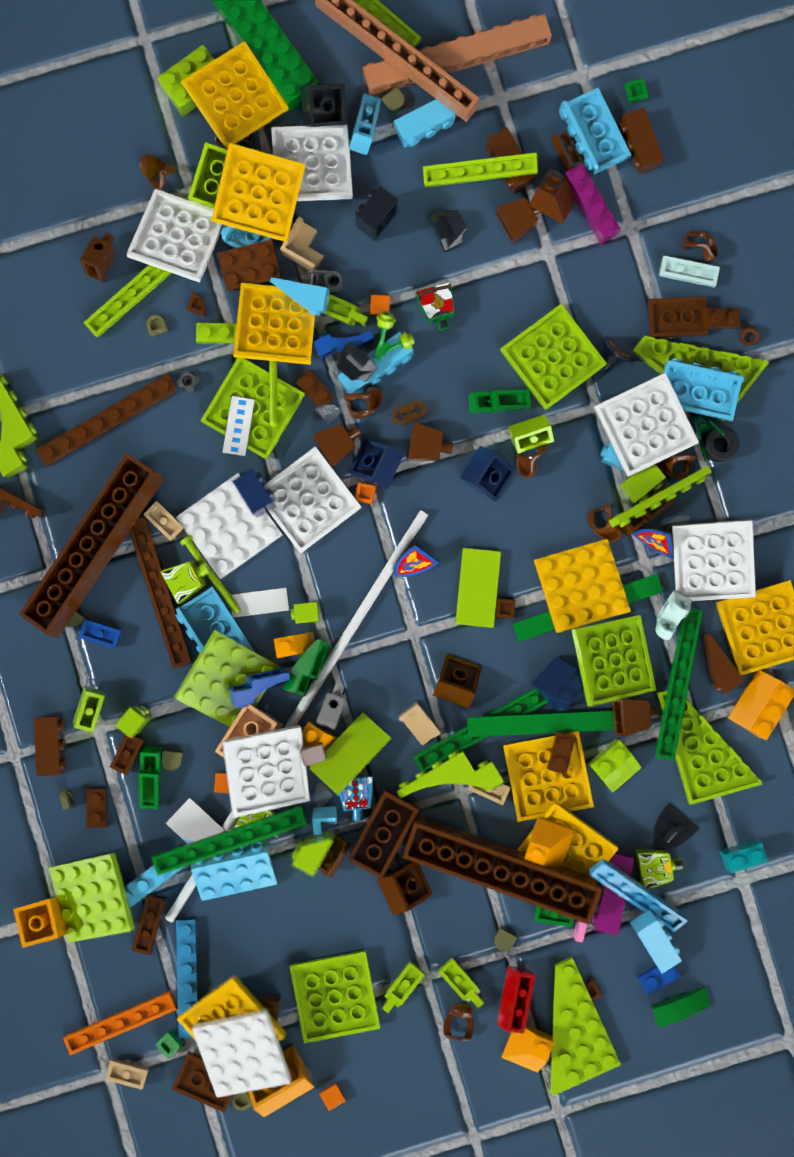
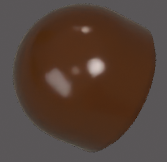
(750, 328)

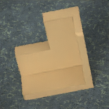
(298, 244)
(419, 723)

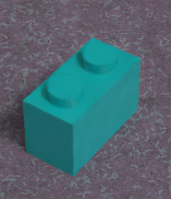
(743, 856)

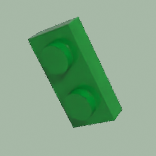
(550, 917)

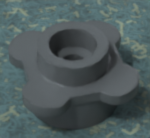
(183, 381)

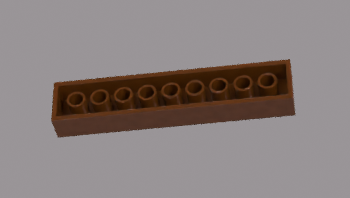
(91, 546)
(502, 869)

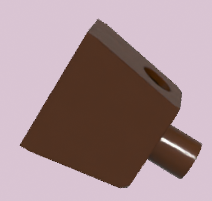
(517, 218)
(98, 257)
(337, 443)
(427, 444)
(632, 716)

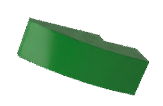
(499, 401)
(306, 668)
(150, 777)
(680, 1006)

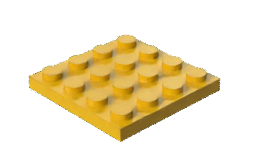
(235, 95)
(258, 192)
(272, 326)
(582, 586)
(760, 627)
(536, 787)
(587, 844)
(225, 1001)

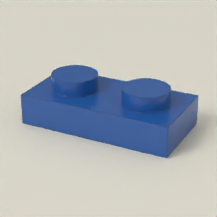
(100, 634)
(653, 979)

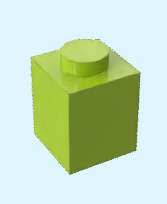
(305, 612)

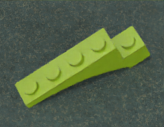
(15, 432)
(454, 771)

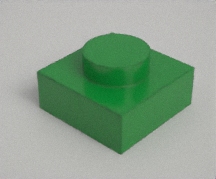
(636, 91)
(169, 1043)

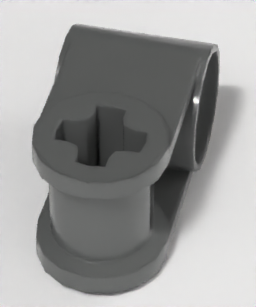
(323, 279)

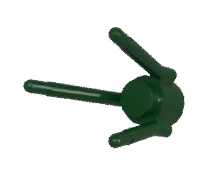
(700, 426)

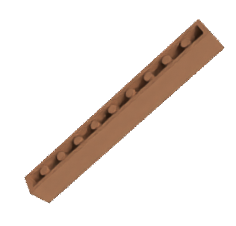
(465, 52)
(401, 56)

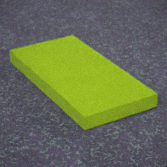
(478, 587)
(350, 753)

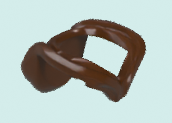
(152, 166)
(710, 248)
(373, 398)
(526, 465)
(666, 465)
(607, 531)
(459, 1010)

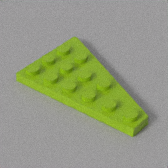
(659, 351)
(706, 761)
(579, 1037)

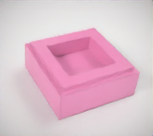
(579, 932)

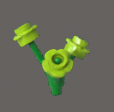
(385, 322)

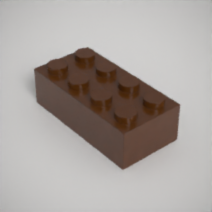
(383, 833)

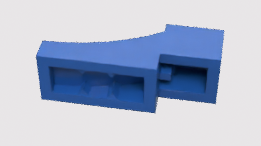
(327, 345)
(244, 694)

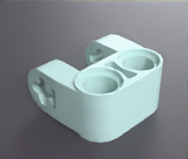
(671, 614)

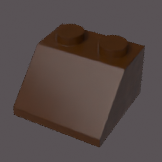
(554, 196)
(457, 681)
(404, 887)

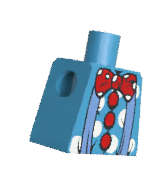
(357, 796)

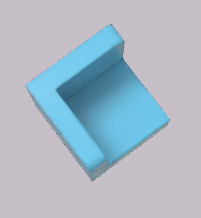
(323, 816)

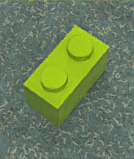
(531, 433)
(641, 483)
(88, 709)
(134, 720)

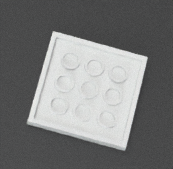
(325, 156)
(175, 236)
(646, 424)
(310, 500)
(227, 529)
(714, 560)
(265, 771)
(241, 1053)

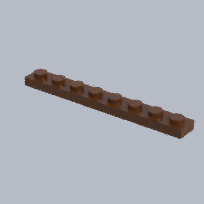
(106, 420)
(160, 593)

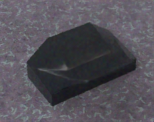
(448, 228)
(355, 363)

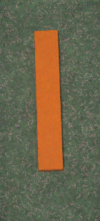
(120, 1022)

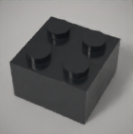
(323, 105)
(376, 212)

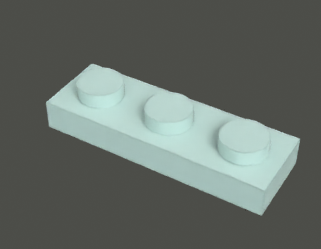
(689, 271)

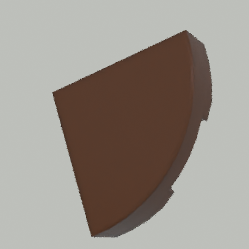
(196, 305)
(593, 989)

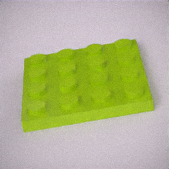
(553, 357)
(252, 382)
(613, 660)
(217, 668)
(92, 897)
(334, 996)

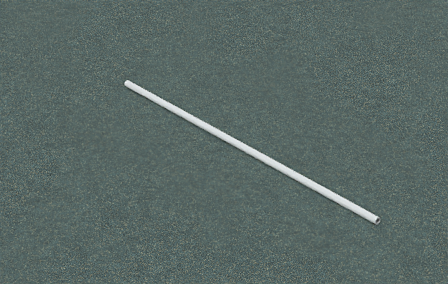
(325, 670)

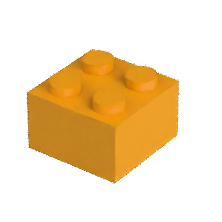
(40, 922)

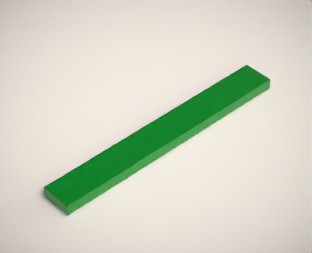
(543, 623)
(678, 685)
(540, 723)
(460, 741)
(229, 840)

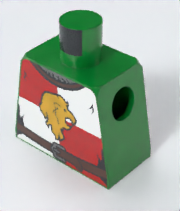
(436, 304)

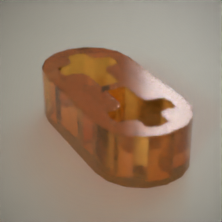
(406, 409)

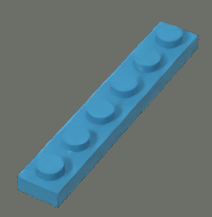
(637, 894)
(186, 967)

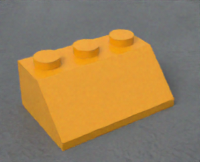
(762, 704)
(272, 1098)

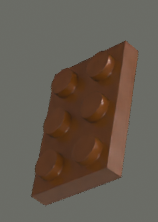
(249, 264)
(676, 317)
(195, 1083)

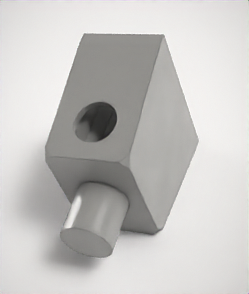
(329, 716)

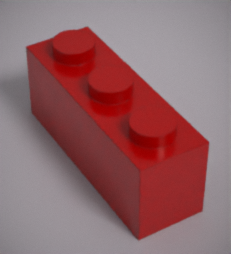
(516, 999)

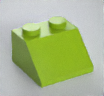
(614, 765)

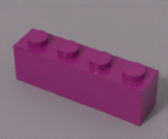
(592, 204)
(610, 904)

